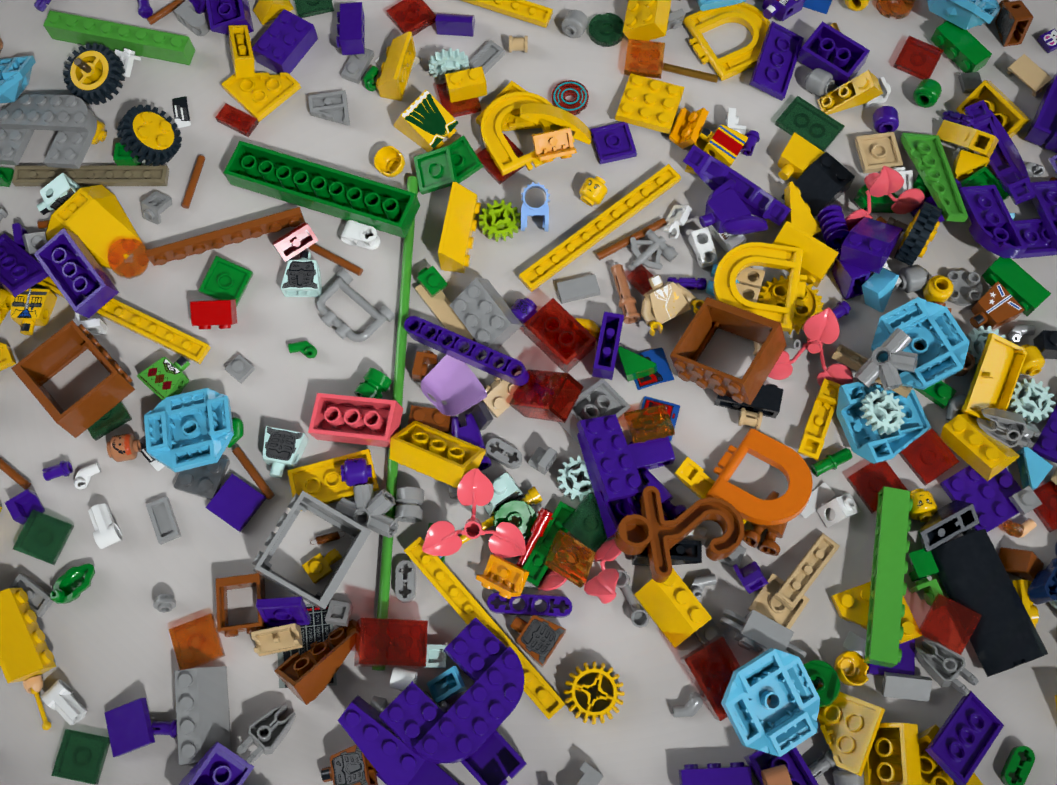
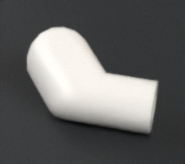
(84, 475)

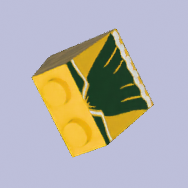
(426, 122)

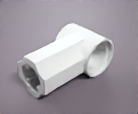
(106, 530)
(402, 678)
(60, 698)

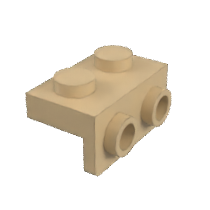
(499, 396)

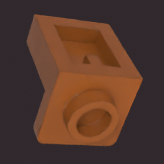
(421, 363)

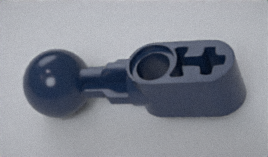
(1044, 586)

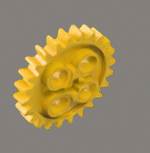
(812, 303)

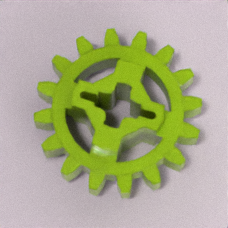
(500, 222)

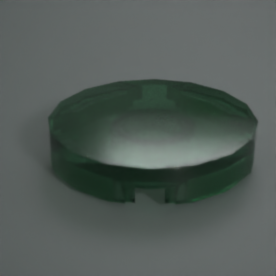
(606, 29)

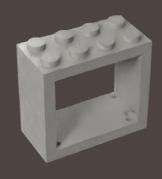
(307, 502)

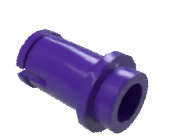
(144, 9)
(753, 138)
(841, 309)
(58, 470)
(165, 728)

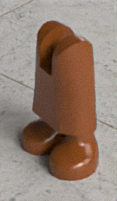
(768, 545)

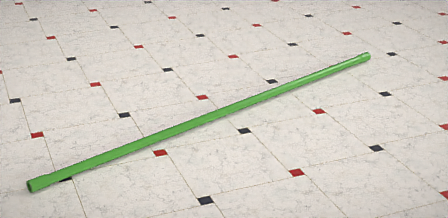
(392, 469)

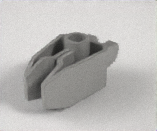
(1007, 427)
(945, 666)
(267, 733)

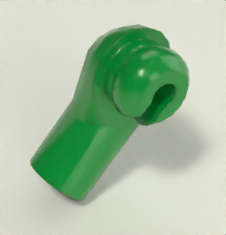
(368, 79)

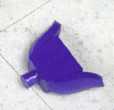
(729, 213)

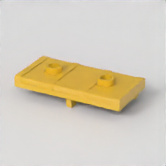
(994, 376)

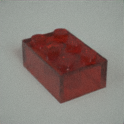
(559, 335)
(547, 396)
(390, 643)
(711, 671)

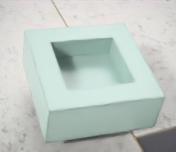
(436, 656)

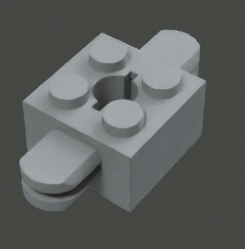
(760, 633)

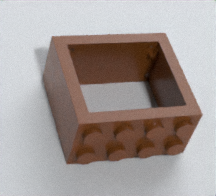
(743, 323)
(53, 357)

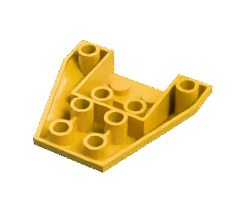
(96, 219)

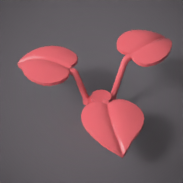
(883, 184)
(819, 329)
(474, 490)
(602, 585)

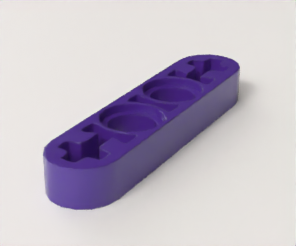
(529, 609)

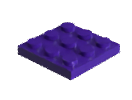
(988, 497)

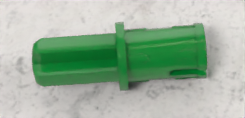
(831, 462)

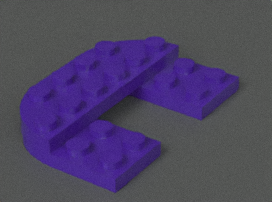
(1007, 238)
(476, 715)

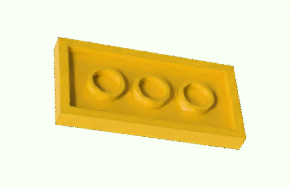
(324, 478)

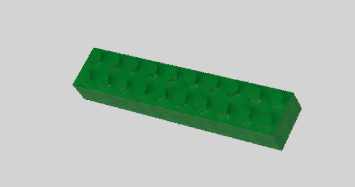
(322, 189)

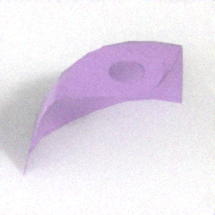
(454, 383)

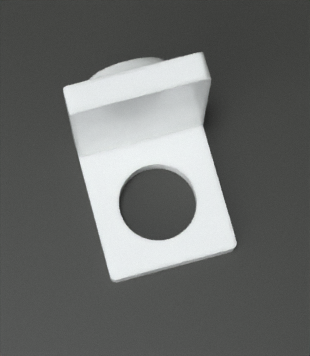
(843, 507)

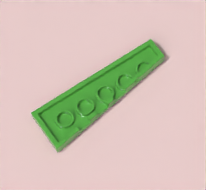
(932, 165)

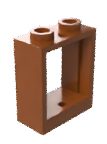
(237, 582)

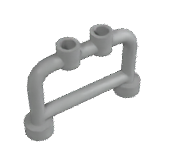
(343, 330)

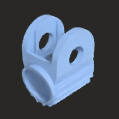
(526, 210)

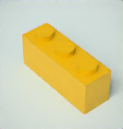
(241, 51)

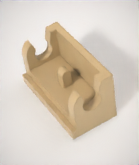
(1030, 74)
(277, 639)

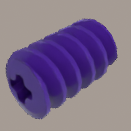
(833, 226)

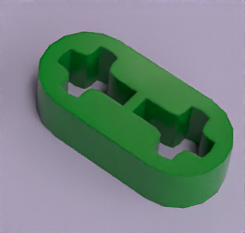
(1023, 768)

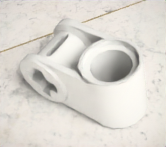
(360, 235)

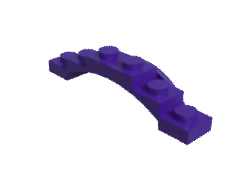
(1005, 160)
(716, 173)

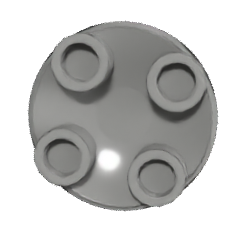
(966, 287)

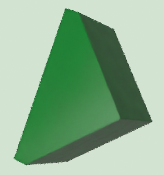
(636, 365)

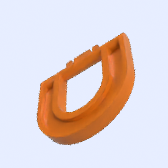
(777, 455)

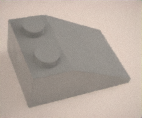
(592, 403)

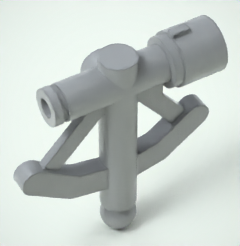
(656, 243)

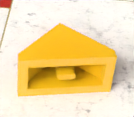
(270, 9)
(967, 164)

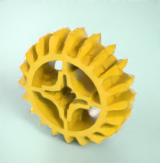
(579, 687)

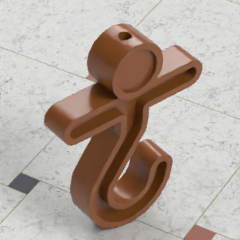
(659, 536)

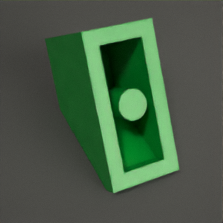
(878, 204)

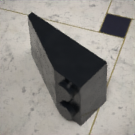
(823, 183)

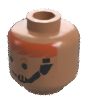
(123, 447)

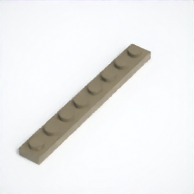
(94, 175)

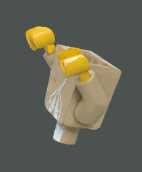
(665, 303)

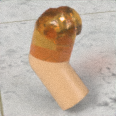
(1019, 530)

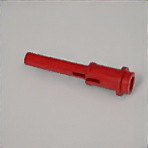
(537, 530)

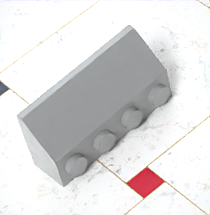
(201, 712)

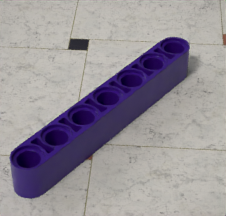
(472, 355)

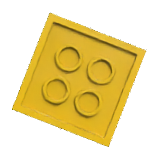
(649, 103)

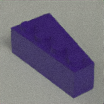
(379, 743)

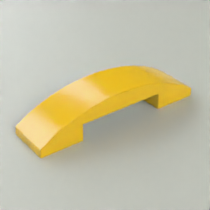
(535, 111)
(819, 420)
(695, 479)

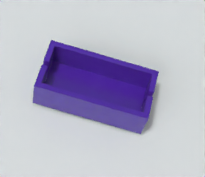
(1044, 125)
(494, 761)

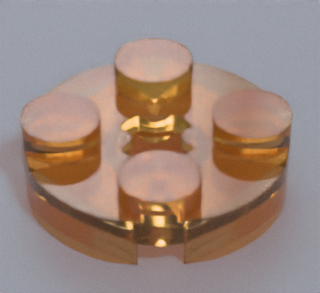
(896, 10)
(116, 258)

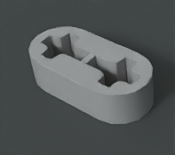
(506, 449)
(411, 581)

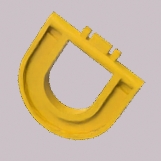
(736, 61)
(492, 135)
(767, 256)

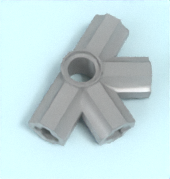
(889, 369)
(374, 507)

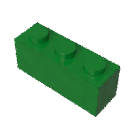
(961, 47)
(1018, 283)

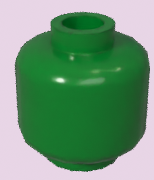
(927, 93)

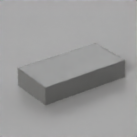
(487, 56)
(578, 288)
(163, 520)
(906, 686)

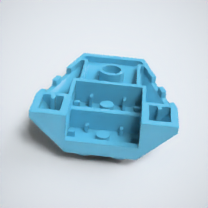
(871, 444)

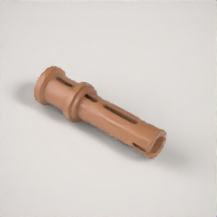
(626, 302)

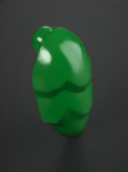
(72, 584)

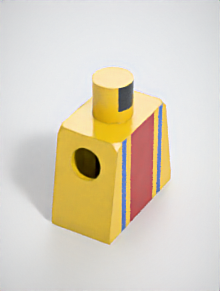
(723, 143)

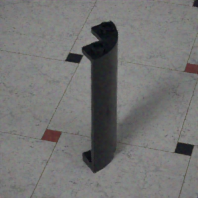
(980, 582)

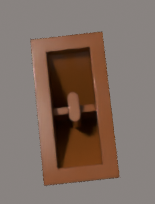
(1020, 563)

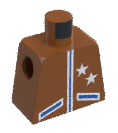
(995, 308)

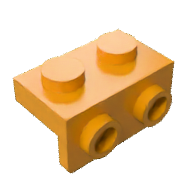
(553, 144)
(503, 577)

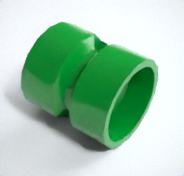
(374, 384)

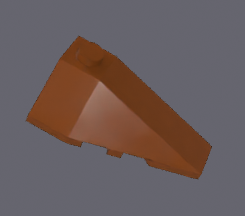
(313, 670)

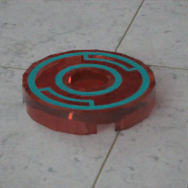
(574, 89)

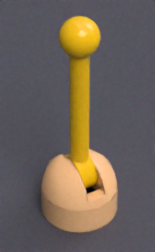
(34, 686)

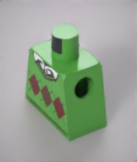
(165, 378)

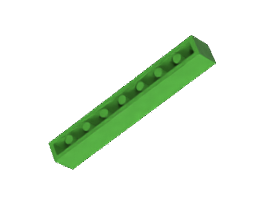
(119, 36)
(887, 578)

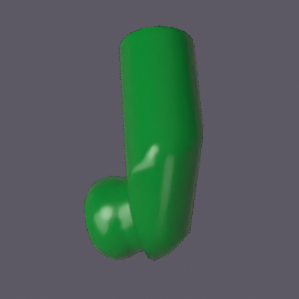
(304, 347)
(238, 429)

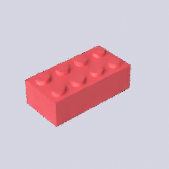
(355, 419)

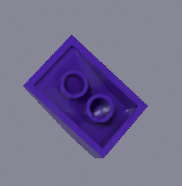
(869, 244)
(218, 767)

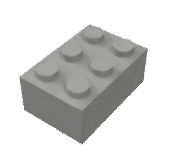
(485, 314)

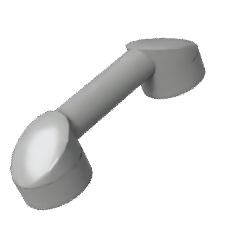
(639, 617)

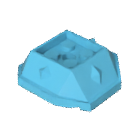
(965, 12)
(14, 77)
(936, 331)
(171, 427)
(792, 708)

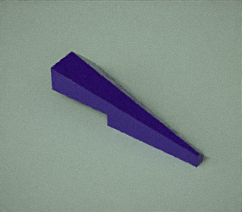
(612, 511)

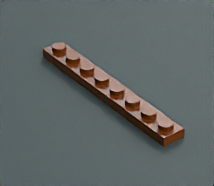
(225, 236)

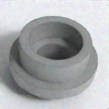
(164, 603)

